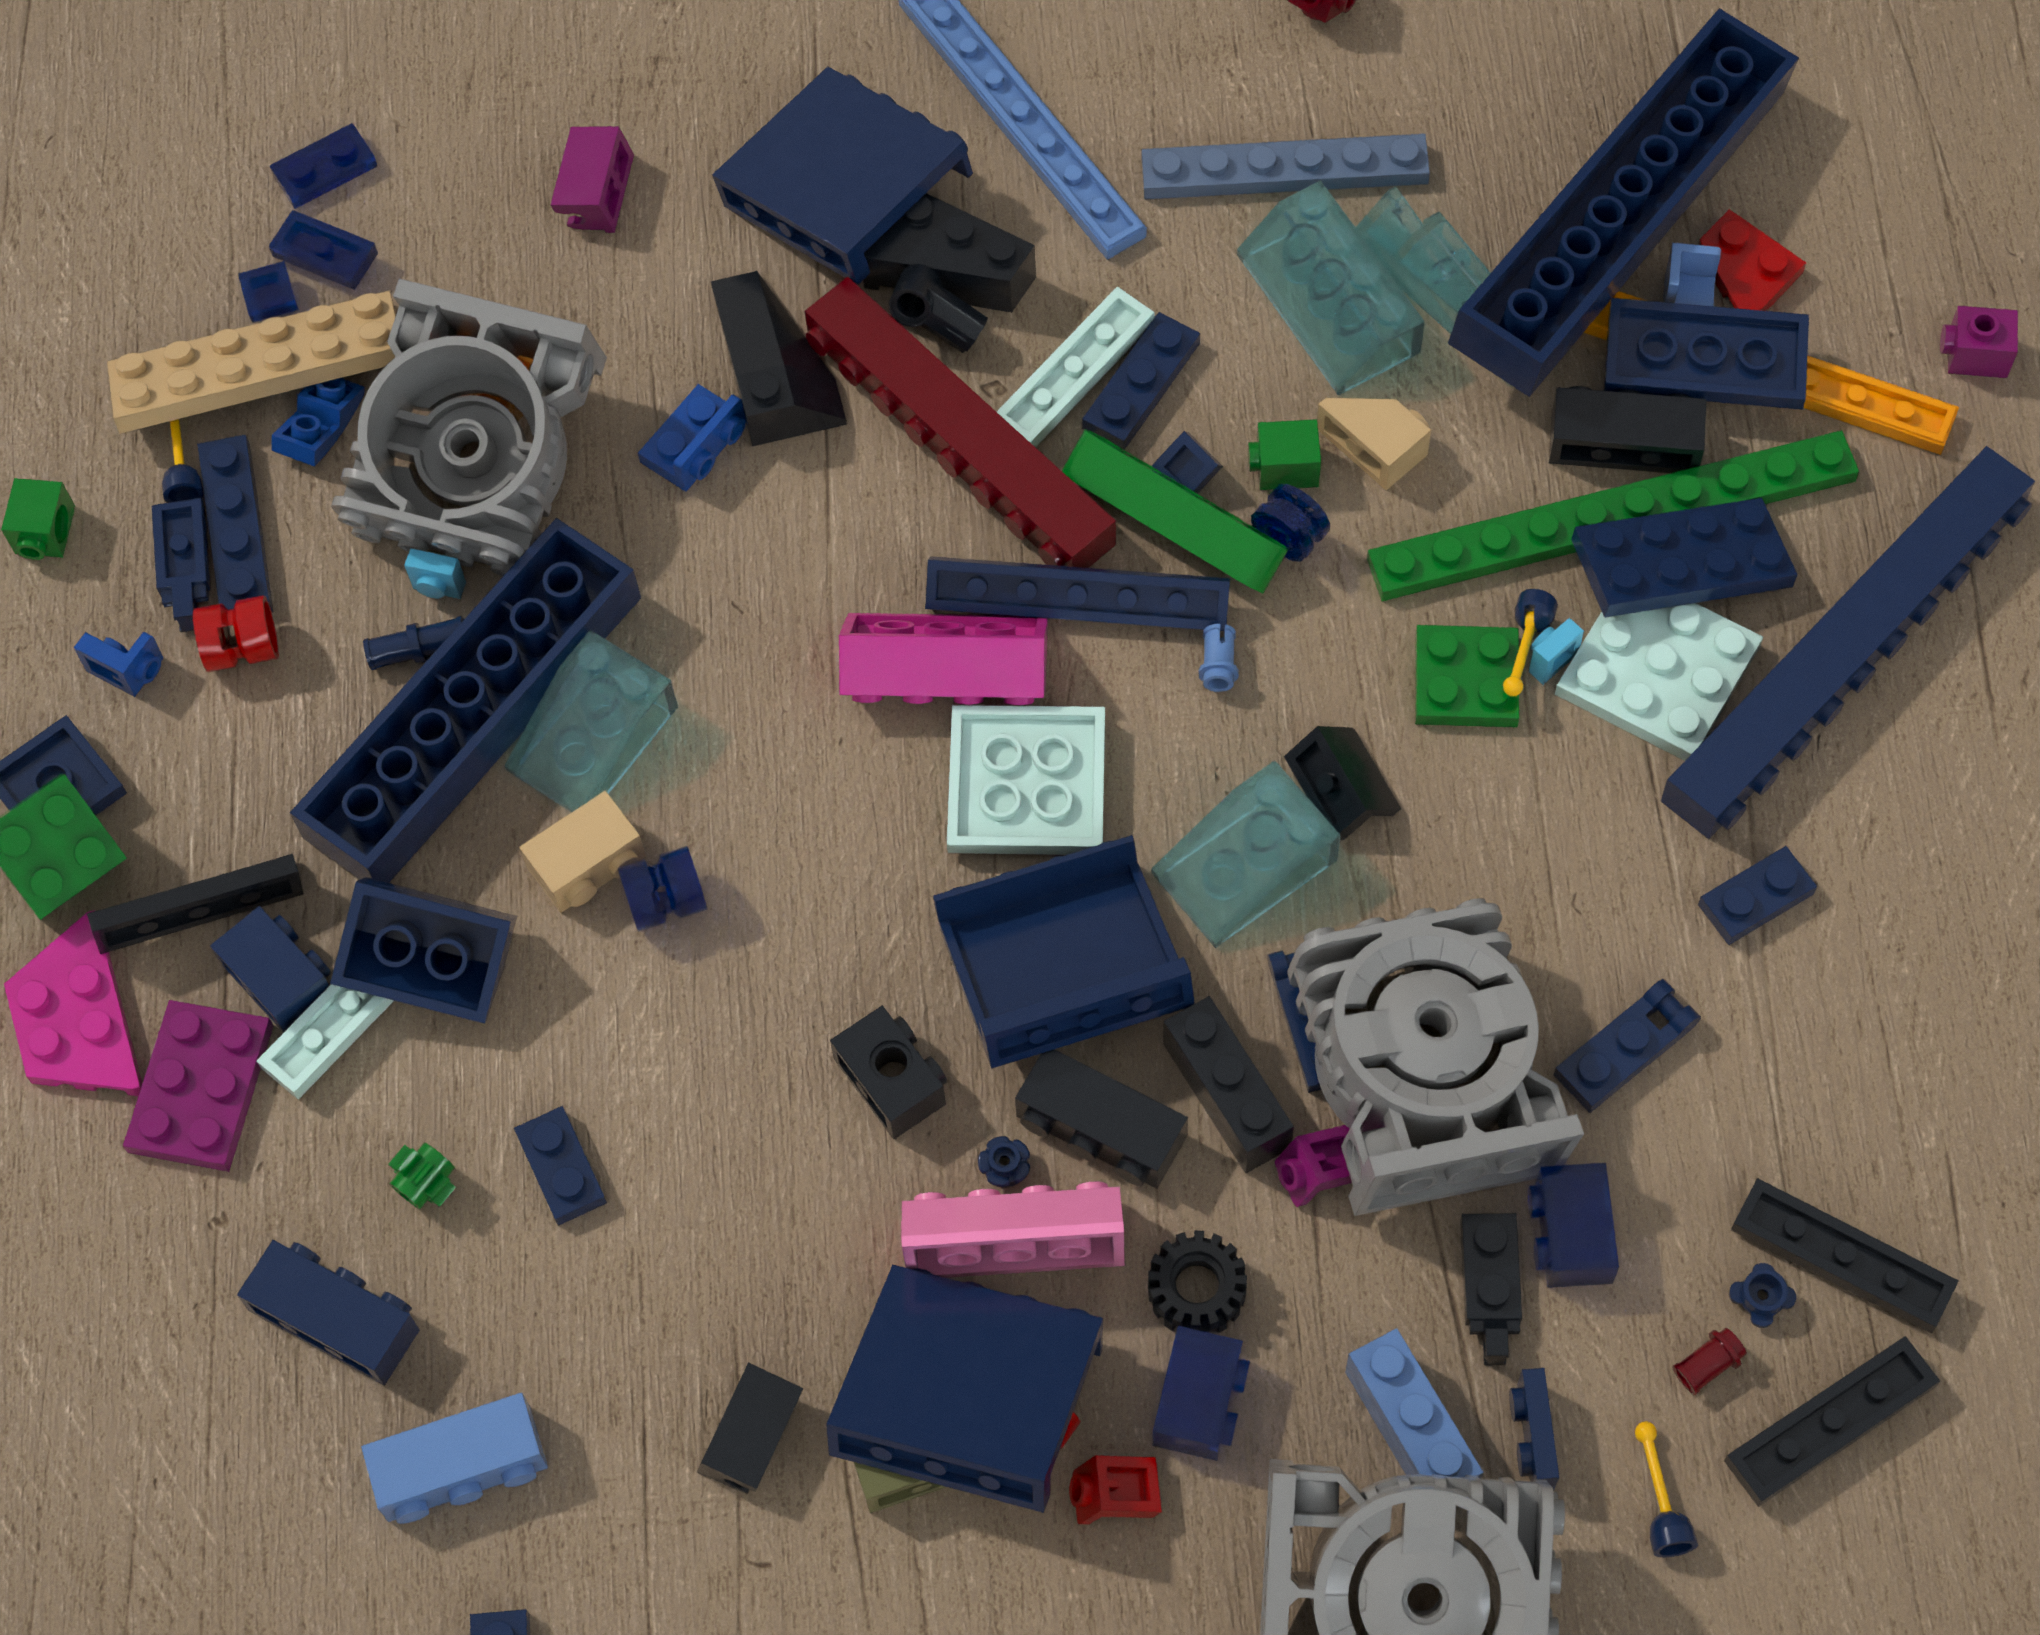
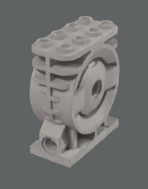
(451, 349)
(1405, 1132)
(1504, 1518)

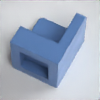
(1691, 274)

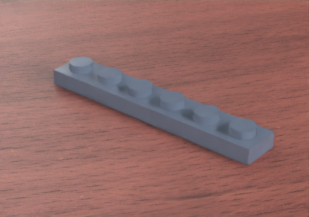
(1284, 166)

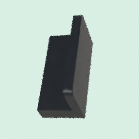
(1341, 778)

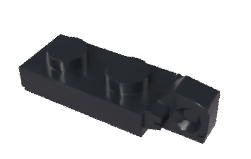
(1491, 1281)

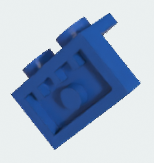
(694, 437)

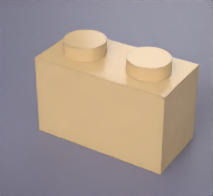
(582, 852)

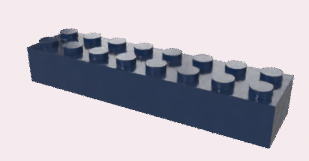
(464, 705)

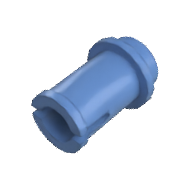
(1218, 668)

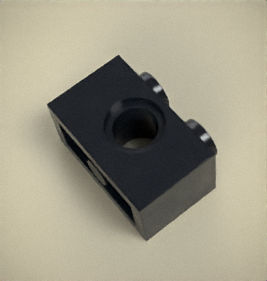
(897, 1100)

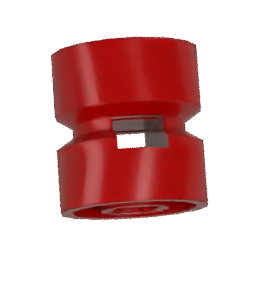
(253, 631)

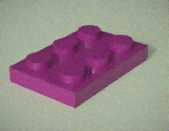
(198, 1085)

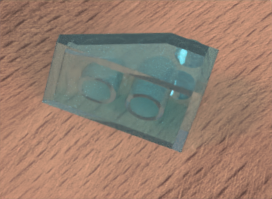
(591, 723)
(1248, 854)

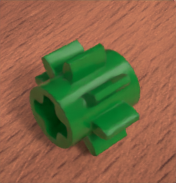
(422, 1175)

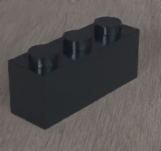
(1627, 430)
(1227, 1084)
(1100, 1118)

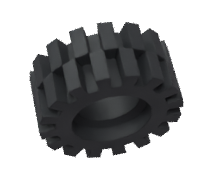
(1197, 1252)

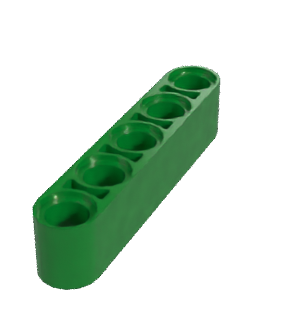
(1174, 511)

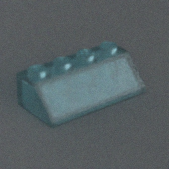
(1331, 289)

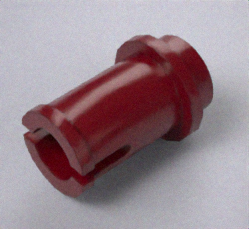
(1710, 1360)

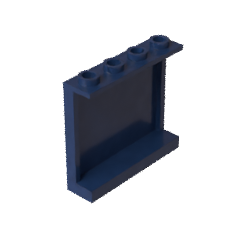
(838, 170)
(1062, 952)
(964, 1387)

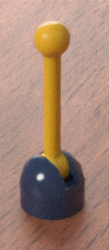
(180, 480)
(1544, 613)
(1670, 1531)

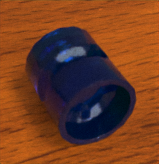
(678, 876)

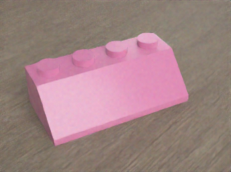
(1014, 1231)

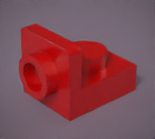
(1115, 1488)

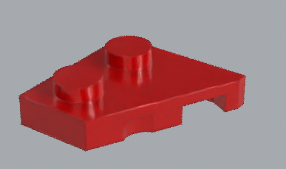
(1751, 264)

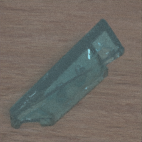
(1423, 258)

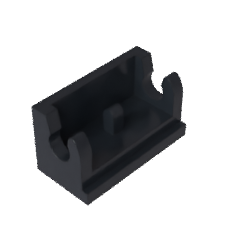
(750, 1429)

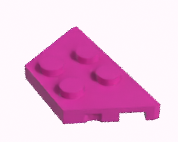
(73, 1017)

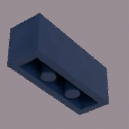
(330, 1310)

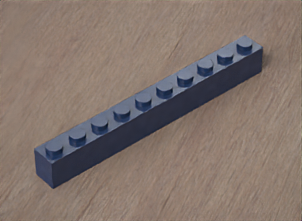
(1847, 643)

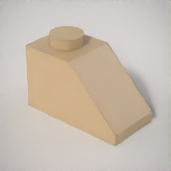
(1376, 435)

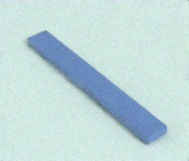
(1028, 124)

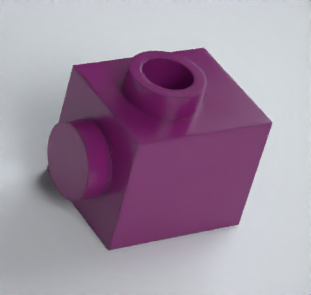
(1981, 341)

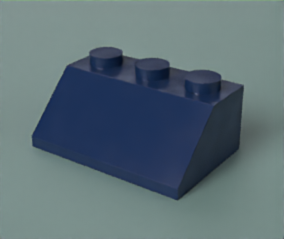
(423, 949)

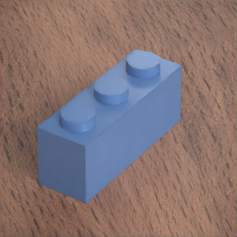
(1408, 1409)
(454, 1459)

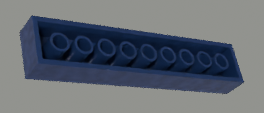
(1622, 202)

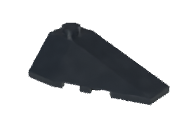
(775, 369)

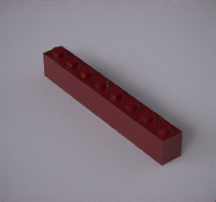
(959, 428)

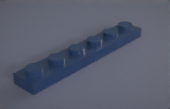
(1076, 593)

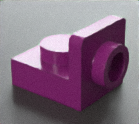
(1313, 1164)

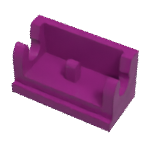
(593, 177)

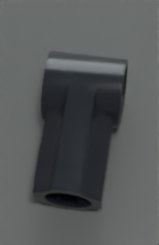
(935, 308)

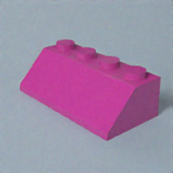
(943, 657)

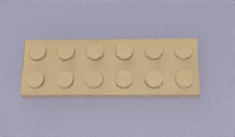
(251, 362)

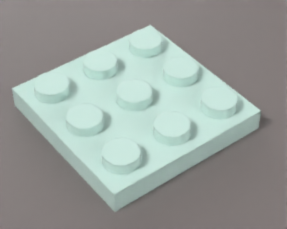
(1660, 673)
(1026, 779)

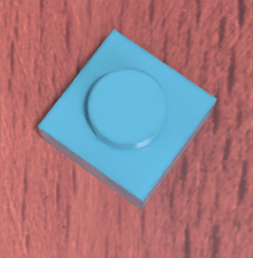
(435, 574)
(1554, 650)

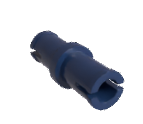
(407, 645)

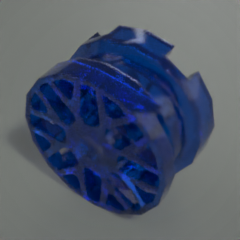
(1290, 520)

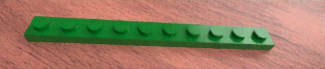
(1548, 529)

